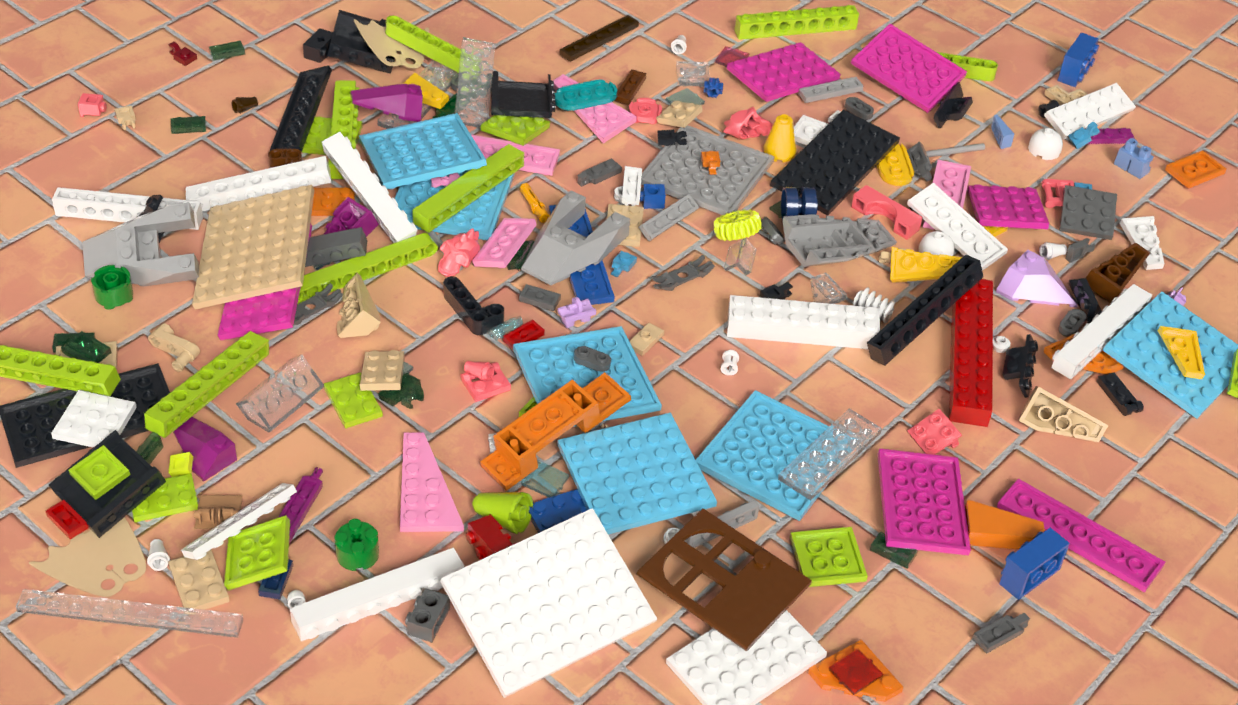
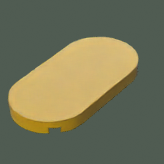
(896, 167)

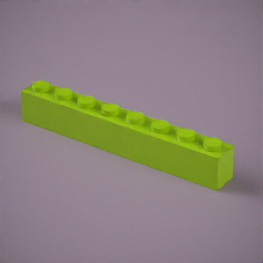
(467, 188)

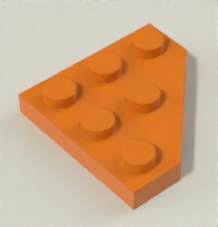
(1101, 363)
(882, 689)

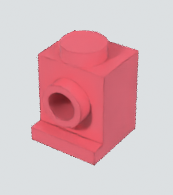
(91, 104)

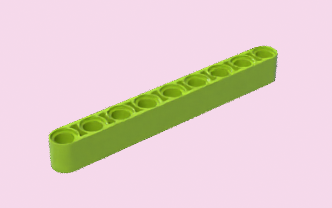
(368, 266)

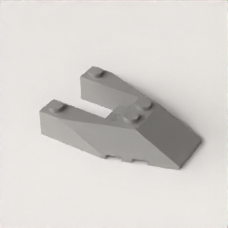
(137, 248)
(562, 251)

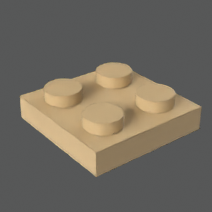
(679, 114)

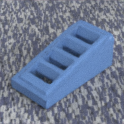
(1002, 132)

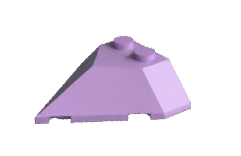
(1034, 280)

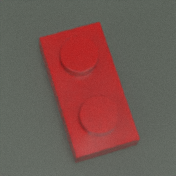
(527, 332)
(67, 519)

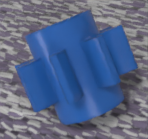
(713, 87)

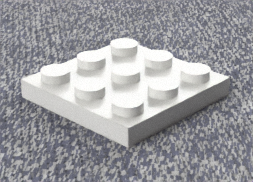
(92, 418)

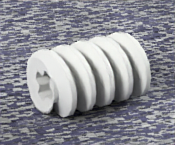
(865, 299)

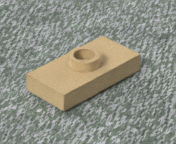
(646, 338)

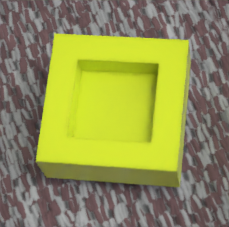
(180, 464)

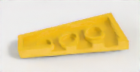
(918, 266)

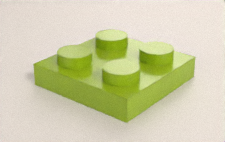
(99, 472)

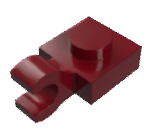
(183, 55)

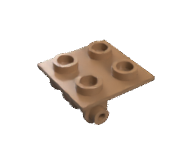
(216, 509)

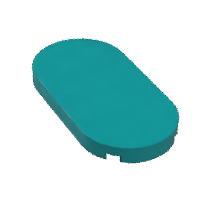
(585, 95)

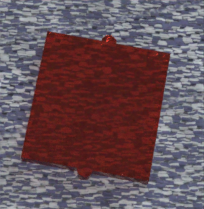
(855, 671)

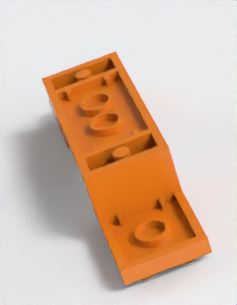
(548, 420)

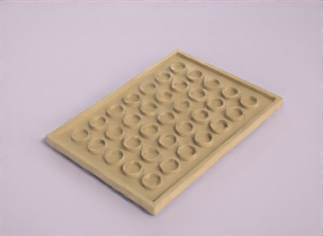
(254, 247)

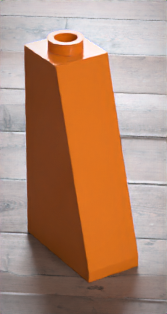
(998, 527)

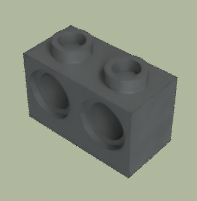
(428, 615)

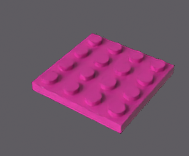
(1008, 207)

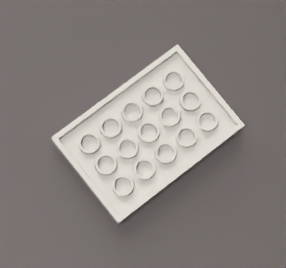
(728, 675)

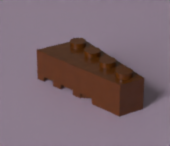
(1113, 276)

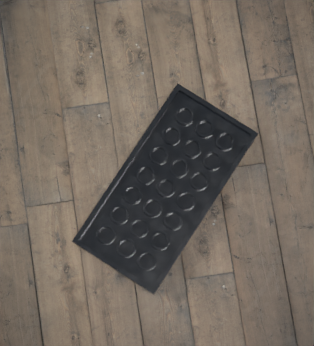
(837, 159)
(32, 420)

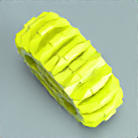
(737, 225)

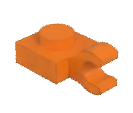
(711, 160)

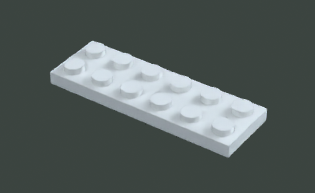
(1094, 107)
(951, 219)

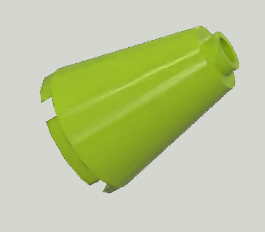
(508, 508)

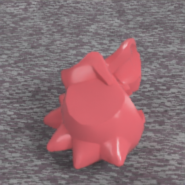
(747, 124)
(458, 252)

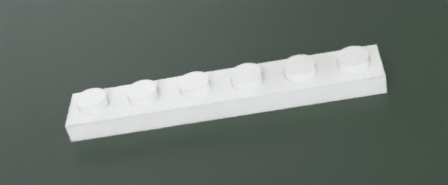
(234, 524)

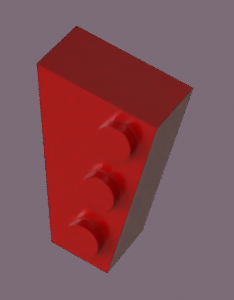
(487, 536)

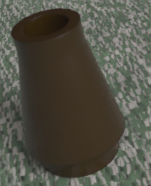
(242, 104)

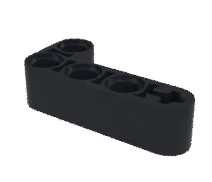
(475, 317)

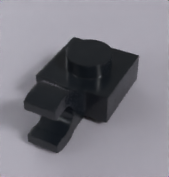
(669, 137)
(775, 292)

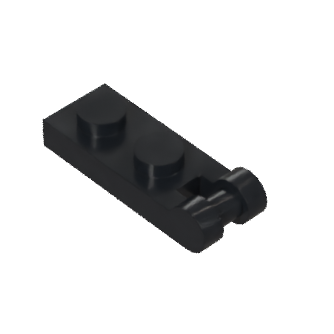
(1119, 394)

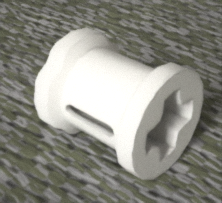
(732, 363)

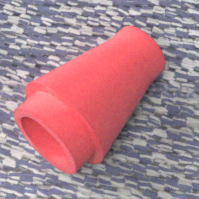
(481, 370)

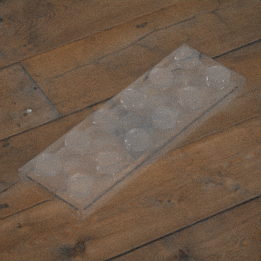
(474, 81)
(829, 454)

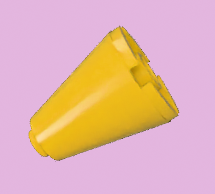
(781, 139)

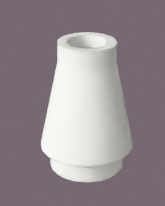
(679, 45)
(1052, 250)
(158, 555)

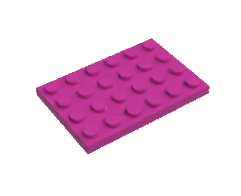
(908, 67)
(783, 71)
(923, 502)

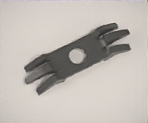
(691, 270)
(320, 300)

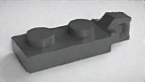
(920, 161)
(599, 172)
(1001, 632)

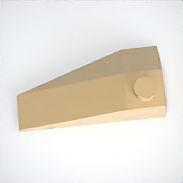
(358, 312)

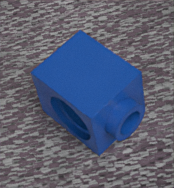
(653, 196)

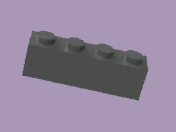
(336, 246)

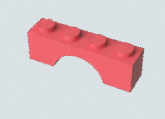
(873, 202)

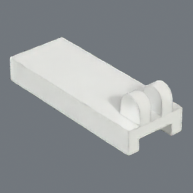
(631, 186)

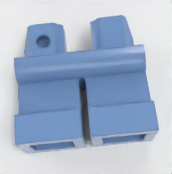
(1134, 159)

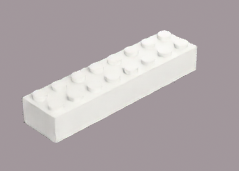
(802, 322)

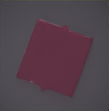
(730, 55)

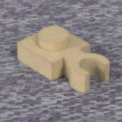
(125, 116)

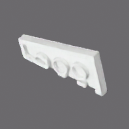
(1143, 232)

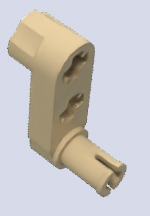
(165, 340)

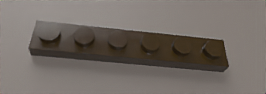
(599, 38)

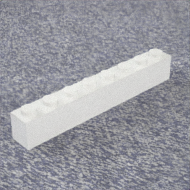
(368, 188)
(1100, 331)
(373, 595)

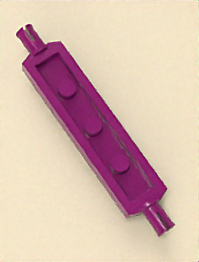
(302, 500)

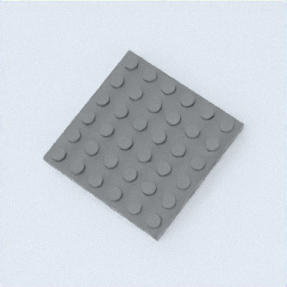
(684, 174)

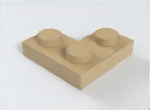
(1062, 96)

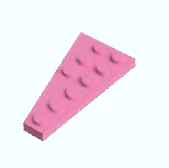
(603, 119)
(424, 494)

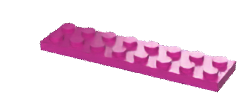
(1084, 535)

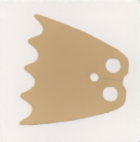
(386, 46)
(86, 557)

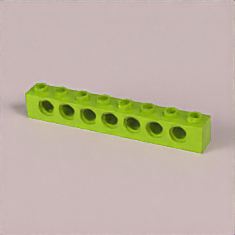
(796, 22)
(344, 117)
(58, 371)
(206, 384)

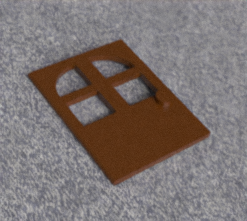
(748, 600)

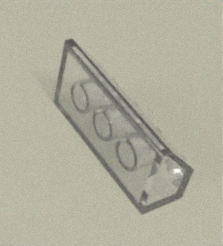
(281, 394)

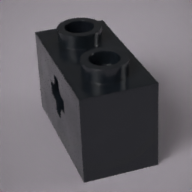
(317, 45)

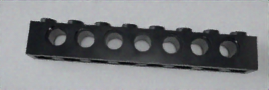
(925, 310)

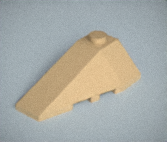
(1053, 415)

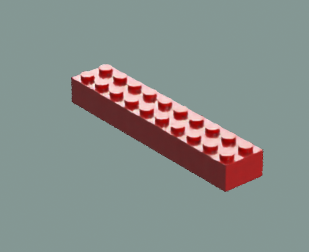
(972, 356)

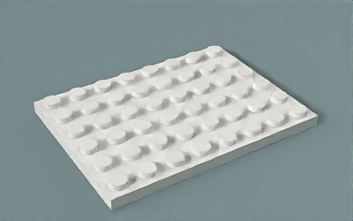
(548, 601)

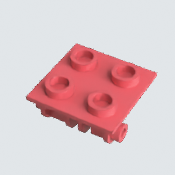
(935, 433)

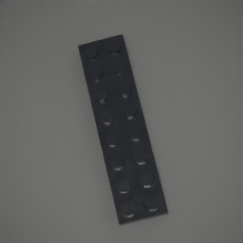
(301, 109)

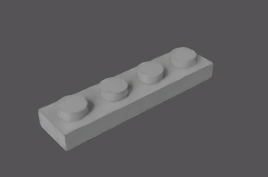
(830, 89)
(668, 217)
(735, 518)

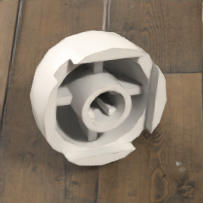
(1046, 144)
(937, 243)

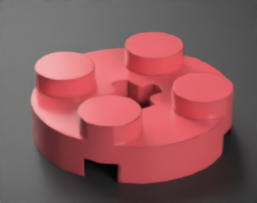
(649, 116)

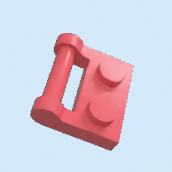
(1059, 185)
(484, 389)

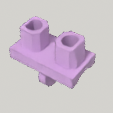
(576, 311)

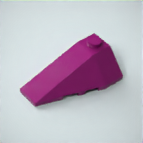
(397, 99)
(351, 216)
(209, 447)

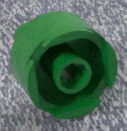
(112, 286)
(357, 545)

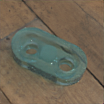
(499, 331)

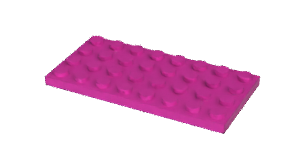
(260, 313)

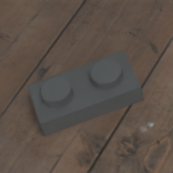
(539, 297)

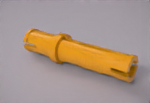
(537, 206)

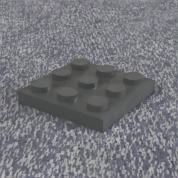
(1088, 212)

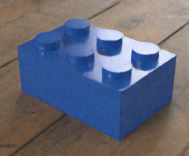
(1078, 60)
(1033, 563)

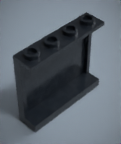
(350, 45)
(522, 98)
(118, 501)

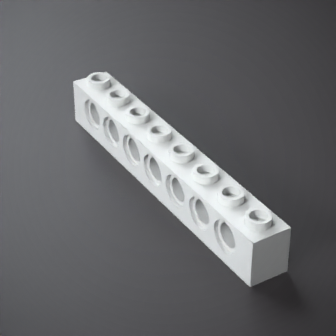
(259, 183)
(109, 205)

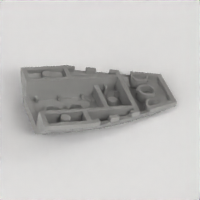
(833, 240)

